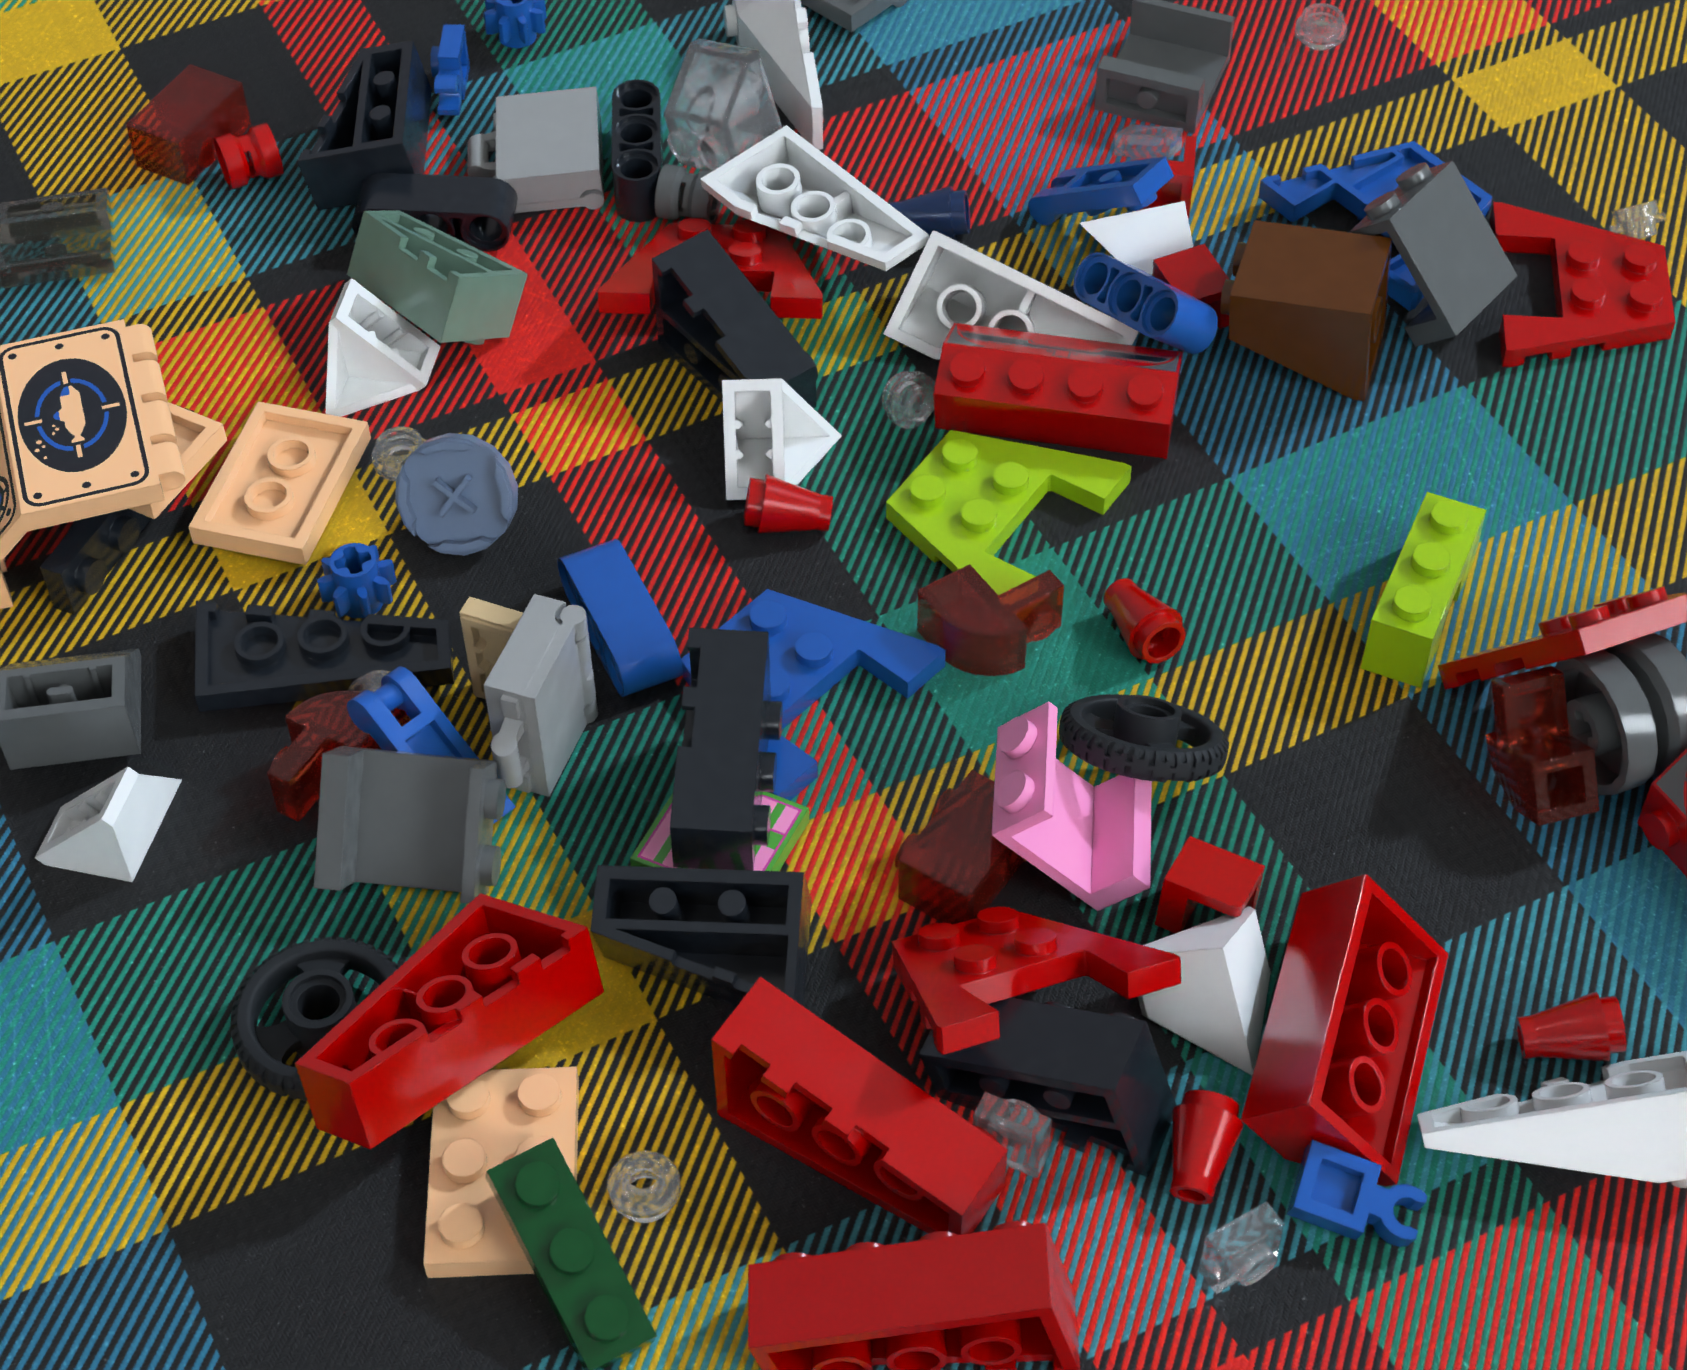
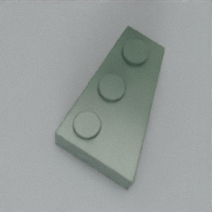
(435, 278)

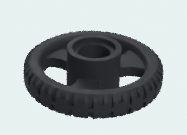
(1139, 738)
(312, 994)

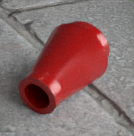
(785, 507)
(1146, 623)
(1574, 1030)
(1203, 1140)

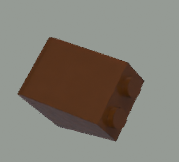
(1311, 301)

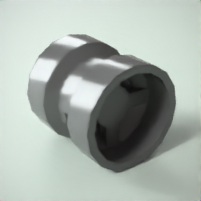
(682, 195)

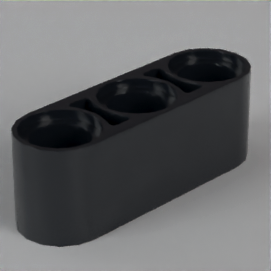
(636, 148)
(462, 206)

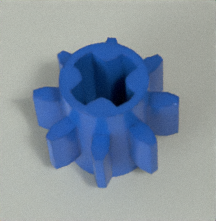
(515, 21)
(356, 580)

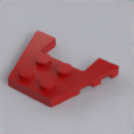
(756, 249)
(1604, 287)
(1574, 636)
(1008, 953)

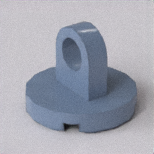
(456, 494)

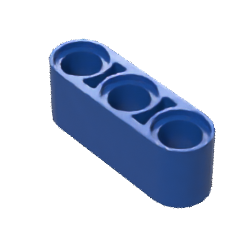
(1145, 303)
(620, 617)

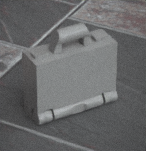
(545, 149)
(541, 695)

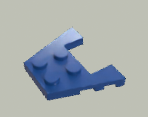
(1354, 188)
(812, 653)

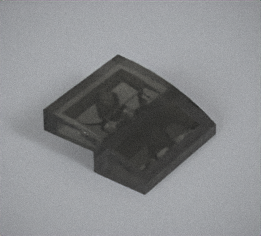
(56, 238)

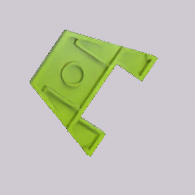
(982, 488)

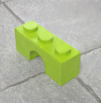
(1421, 589)

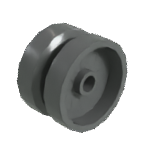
(1628, 709)

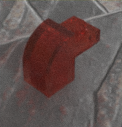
(988, 630)
(314, 729)
(1533, 754)

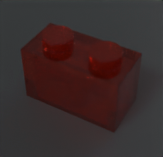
(179, 124)
(955, 860)

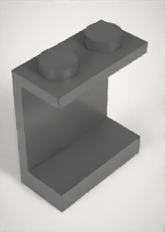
(1166, 65)
(1443, 246)
(408, 821)

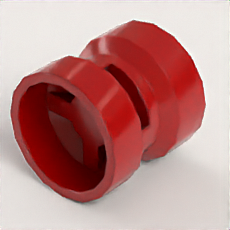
(248, 156)

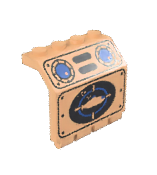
(81, 430)

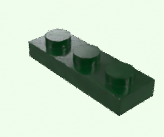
(570, 1256)

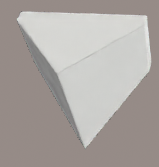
(1143, 234)
(373, 353)
(770, 433)
(109, 826)
(1220, 988)

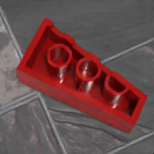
(448, 1017)
(852, 1115)
(917, 1304)

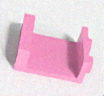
(1053, 818)

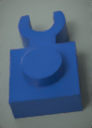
(450, 69)
(1343, 1195)

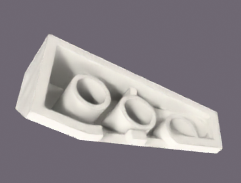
(782, 39)
(811, 197)
(974, 289)
(1613, 1127)

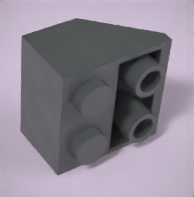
(71, 709)

